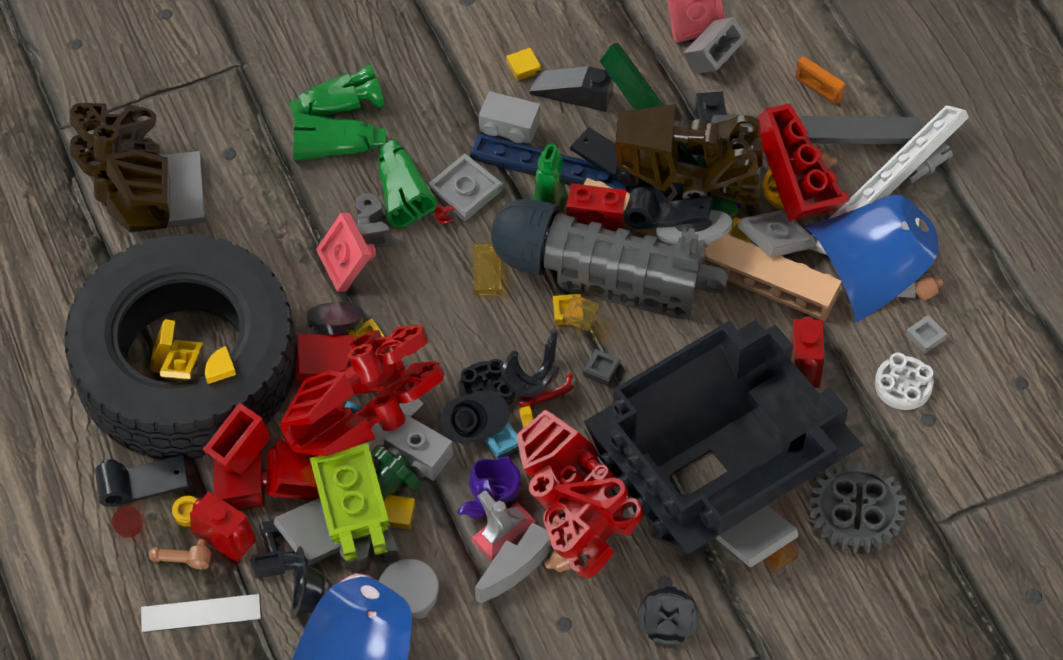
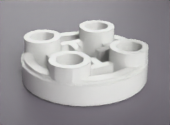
(904, 382)

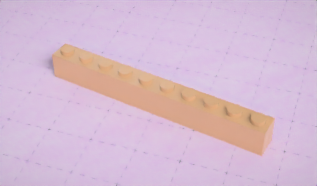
(771, 277)

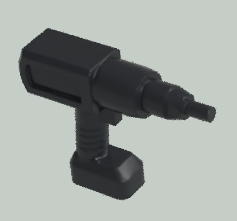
(276, 560)

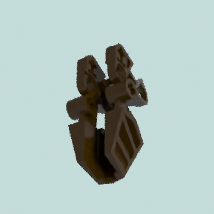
(649, 150)
(131, 171)

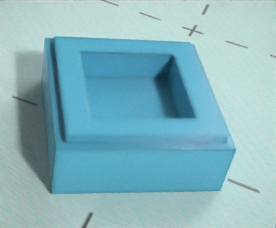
(504, 442)

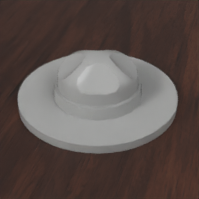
(708, 231)

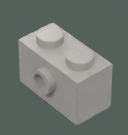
(715, 45)
(509, 118)
(420, 447)

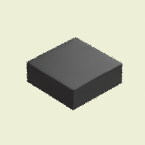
(602, 367)

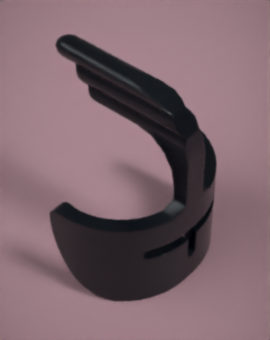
(517, 379)

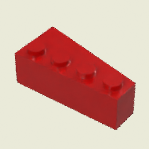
(797, 165)

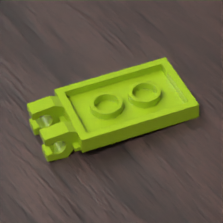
(351, 498)

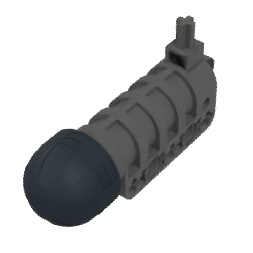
(625, 267)

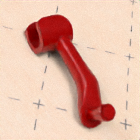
(441, 213)
(548, 395)

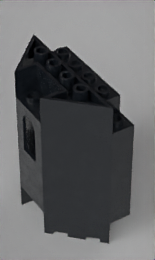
(723, 397)

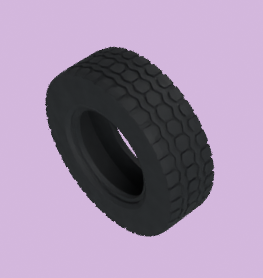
(161, 280)

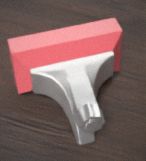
(502, 525)

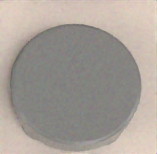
(413, 582)

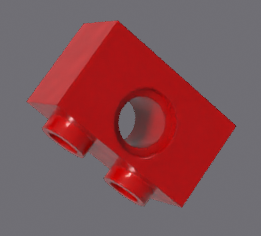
(597, 205)

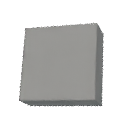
(926, 334)

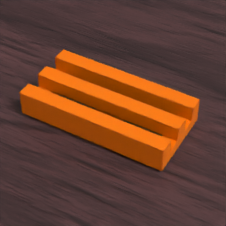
(820, 80)

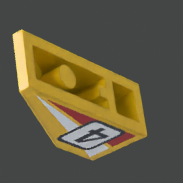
(183, 362)

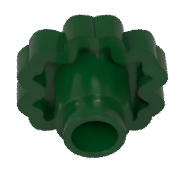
(393, 472)

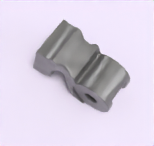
(371, 221)
(364, 550)

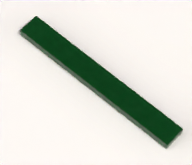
(642, 96)

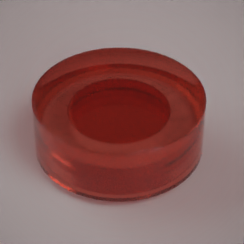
(127, 521)

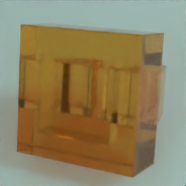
(781, 557)

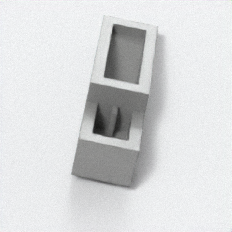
(514, 563)

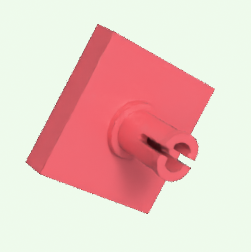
(692, 17)
(344, 252)

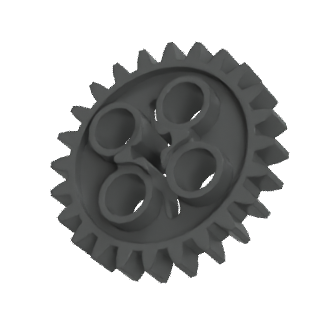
(885, 509)

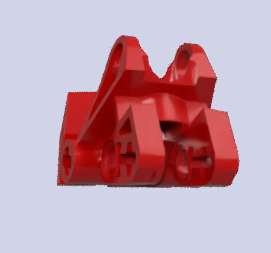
(320, 422)
(581, 508)

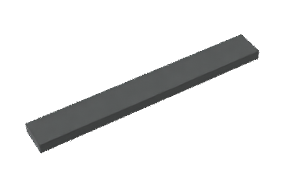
(853, 129)

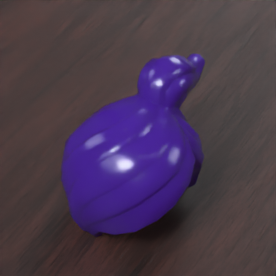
(496, 477)

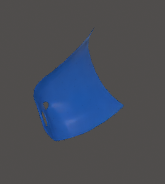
(875, 253)
(345, 632)

